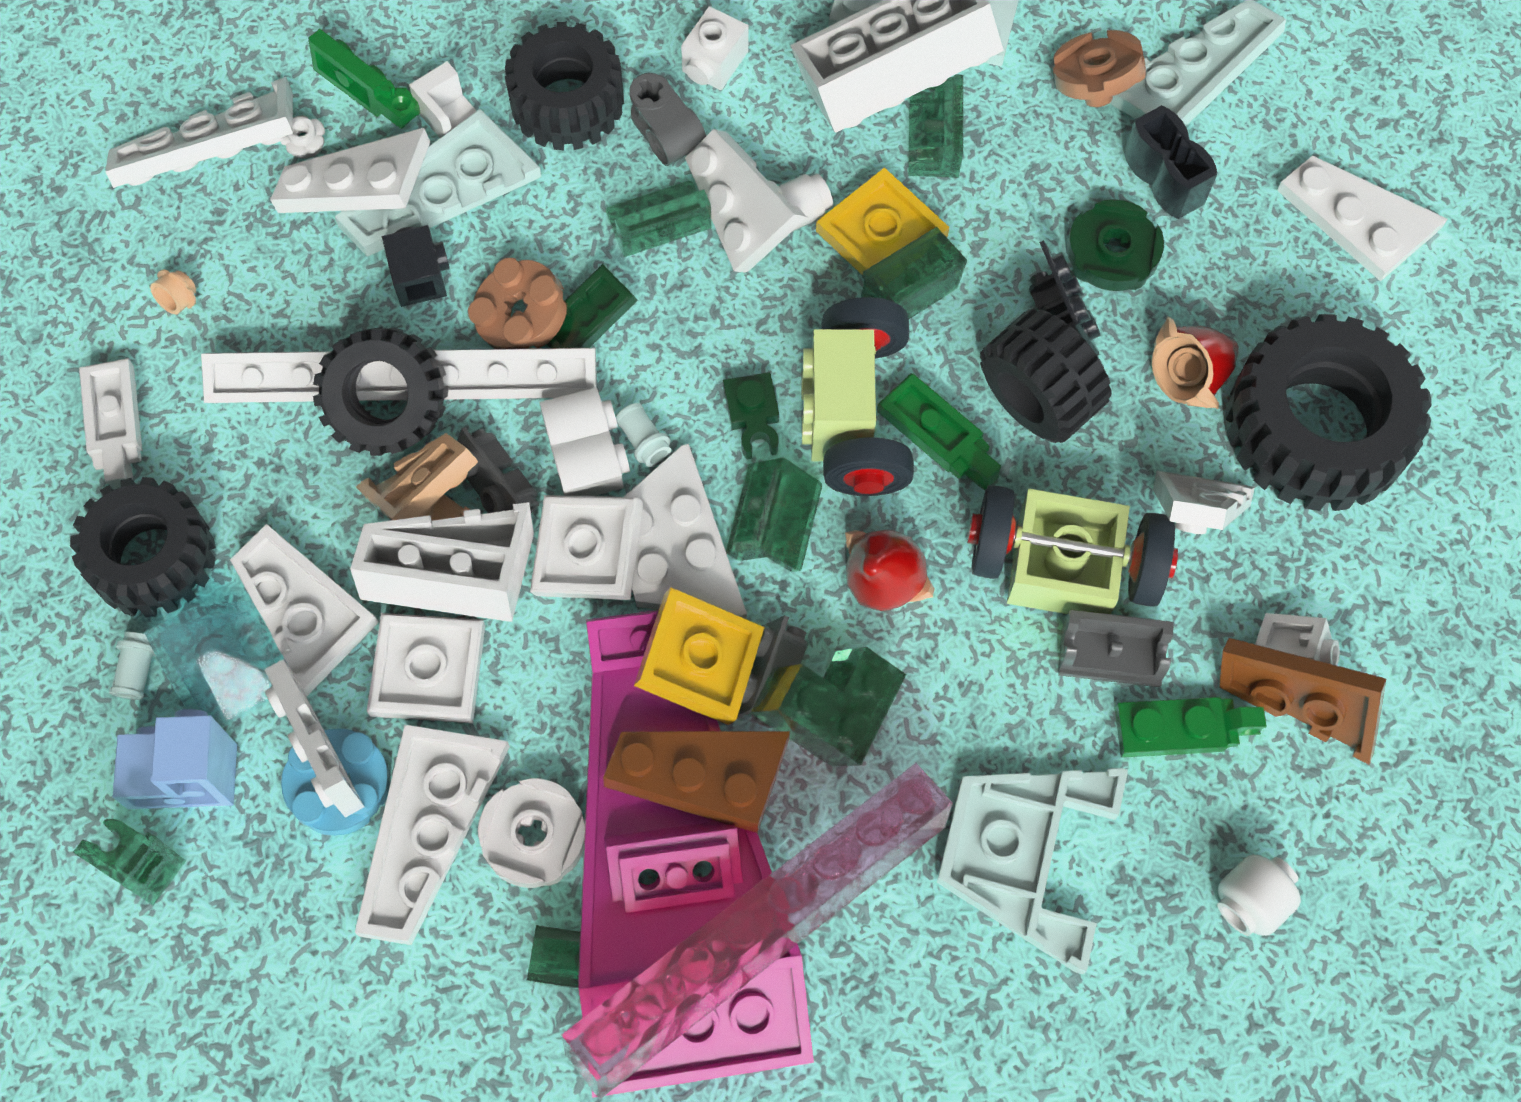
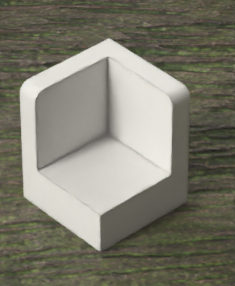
(441, 99)

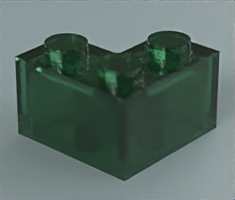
(835, 713)

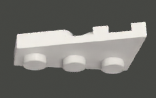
(354, 178)
(744, 205)
(1360, 216)
(1200, 501)
(301, 606)
(311, 740)

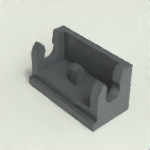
(1115, 648)

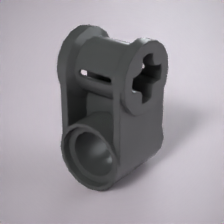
(664, 118)

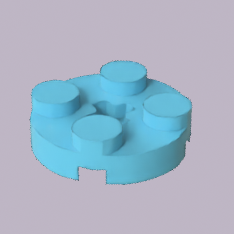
(367, 773)

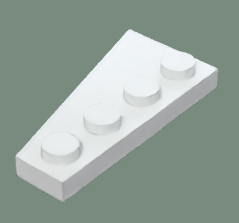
(425, 819)

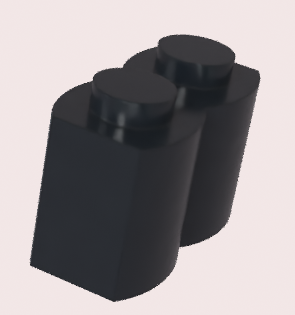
(1170, 162)

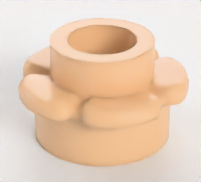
(173, 291)

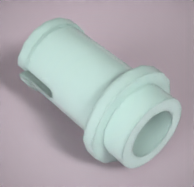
(650, 445)
(132, 666)

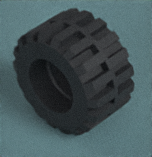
(560, 55)
(1045, 375)
(340, 400)
(121, 517)

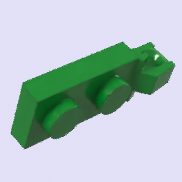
(361, 81)
(939, 431)
(1184, 726)

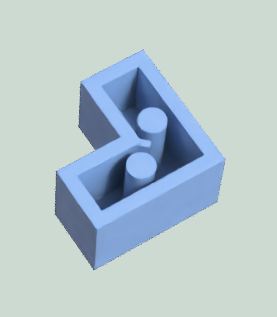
(176, 764)

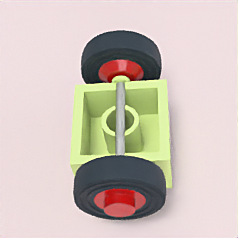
(842, 397)
(1071, 551)

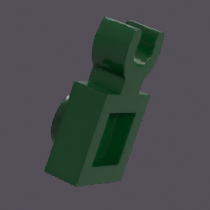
(752, 406)

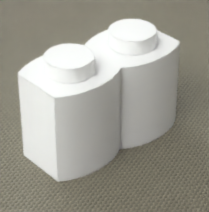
(583, 444)

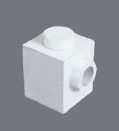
(714, 48)

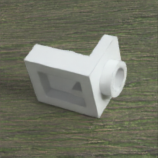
(1299, 636)

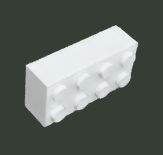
(892, 54)

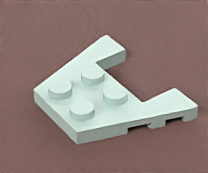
(1005, 845)

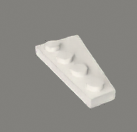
(204, 137)

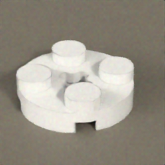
(519, 806)

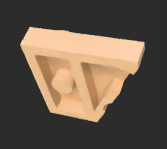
(420, 479)

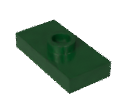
(593, 310)

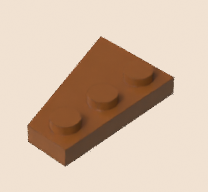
(1320, 694)
(701, 772)

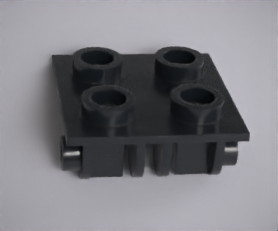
(1061, 296)

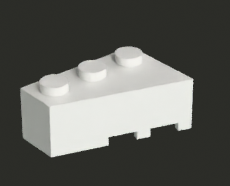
(447, 564)

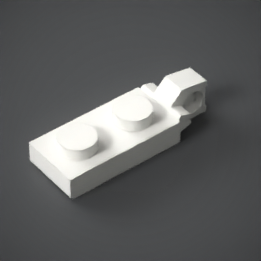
(111, 418)

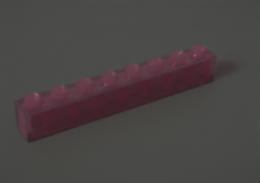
(755, 931)

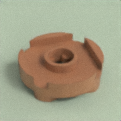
(1098, 67)
(506, 286)

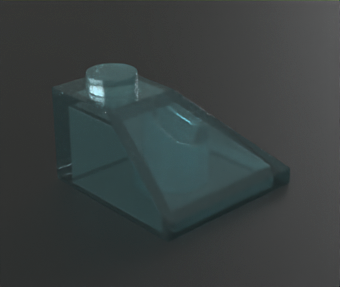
(217, 658)

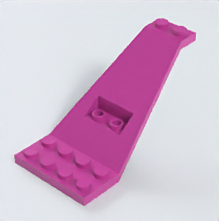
(636, 924)

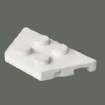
(680, 540)

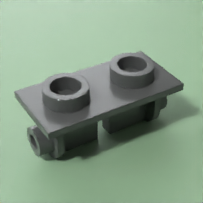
(495, 489)
(776, 649)

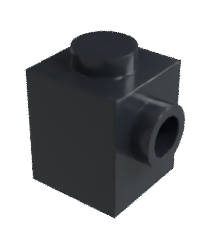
(415, 265)

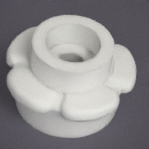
(309, 144)

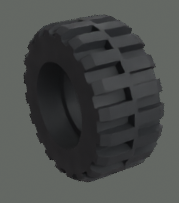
(1354, 363)

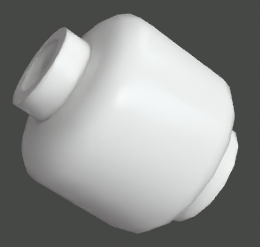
(1259, 895)

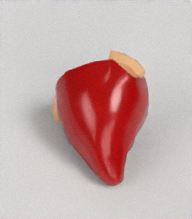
(1200, 358)
(886, 569)

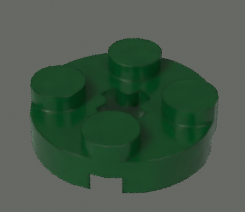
(1110, 269)

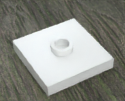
(587, 547)
(426, 668)

